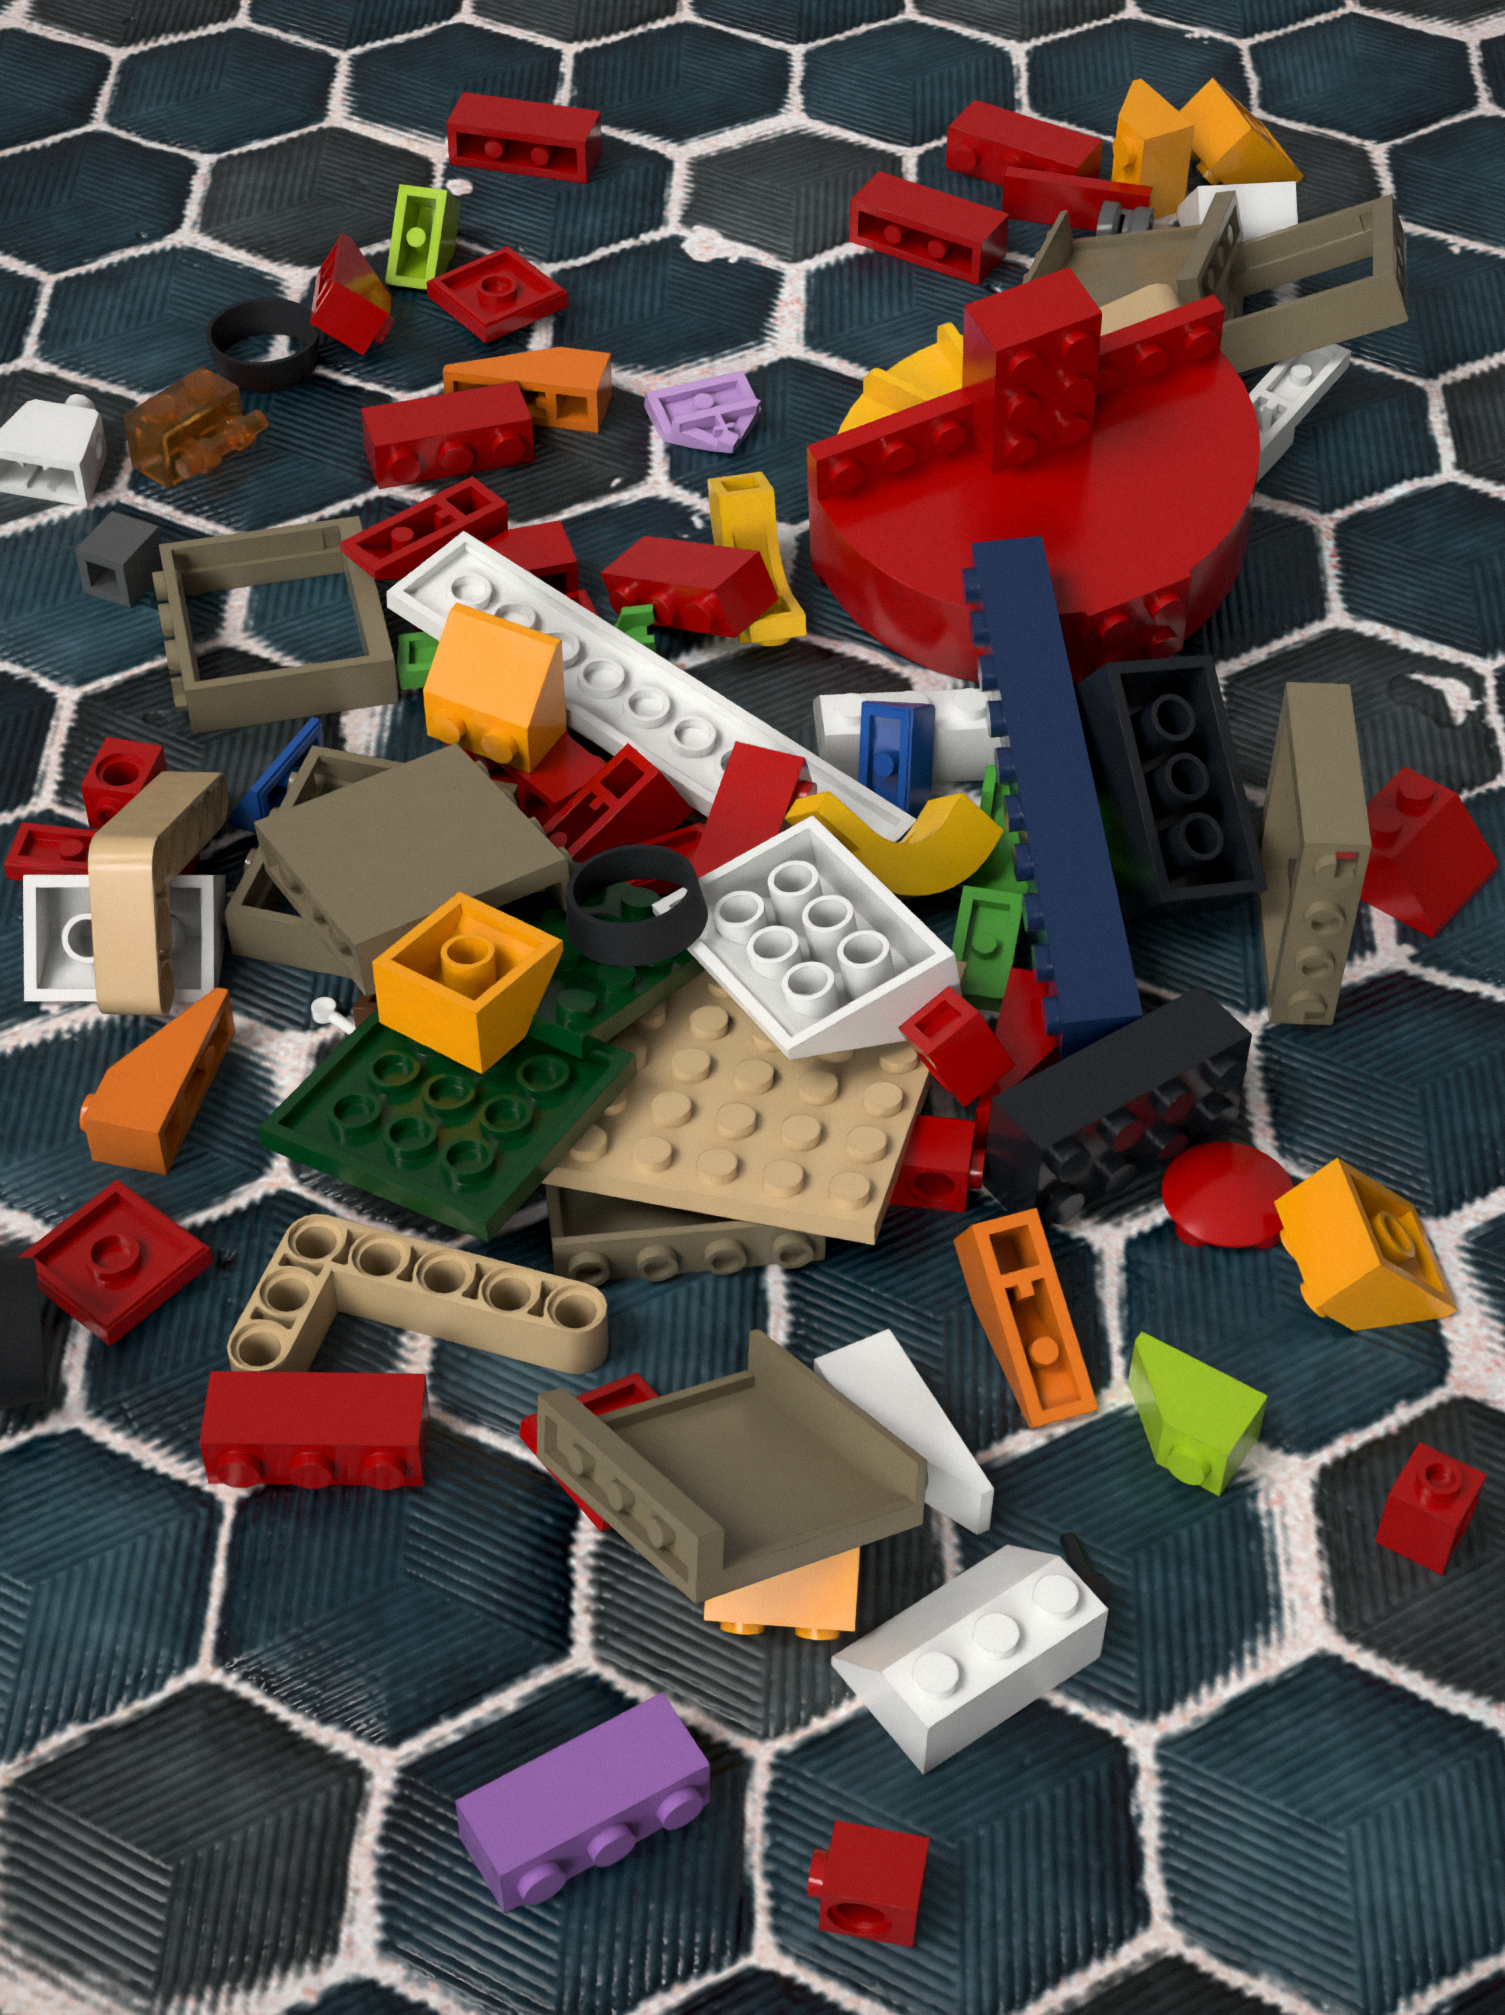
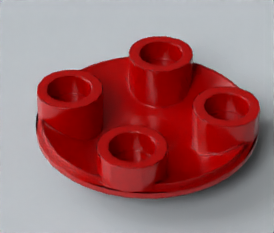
(1225, 1196)

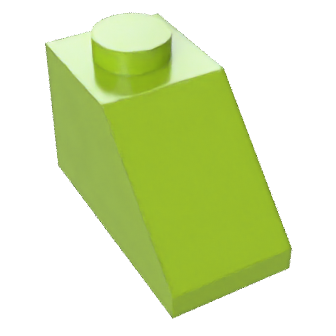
(421, 236)
(1193, 1414)

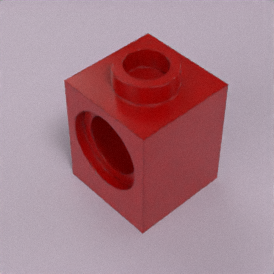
(117, 776)
(957, 1046)
(940, 1165)
(1430, 1508)
(870, 1883)

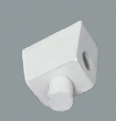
(53, 451)

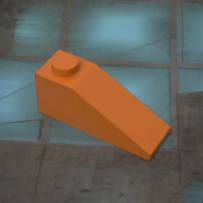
(558, 384)
(158, 1087)
(1026, 1316)

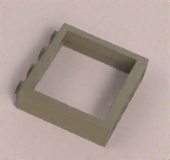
(1326, 315)
(282, 693)
(1308, 815)
(250, 915)

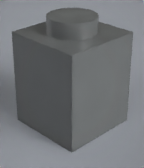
(119, 559)

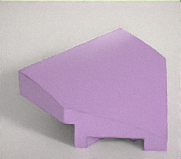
(705, 413)

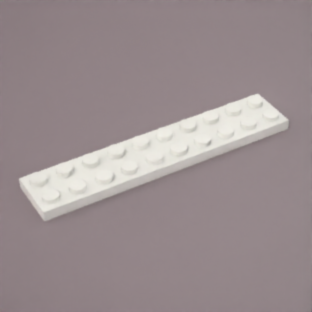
(618, 686)

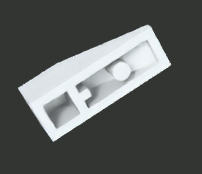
(890, 1389)

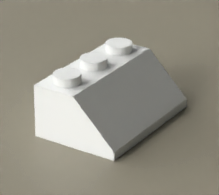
(960, 731)
(61, 942)
(975, 1652)

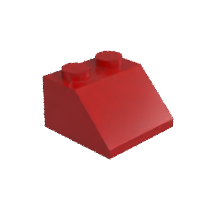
(1423, 853)

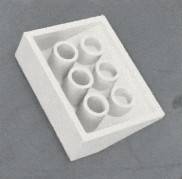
(816, 945)

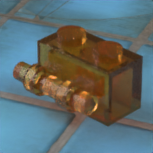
(189, 428)

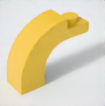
(746, 519)
(936, 854)

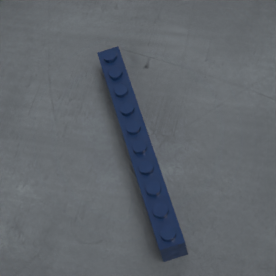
(1051, 795)

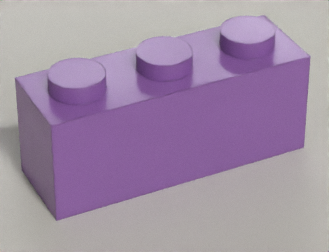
(584, 1803)

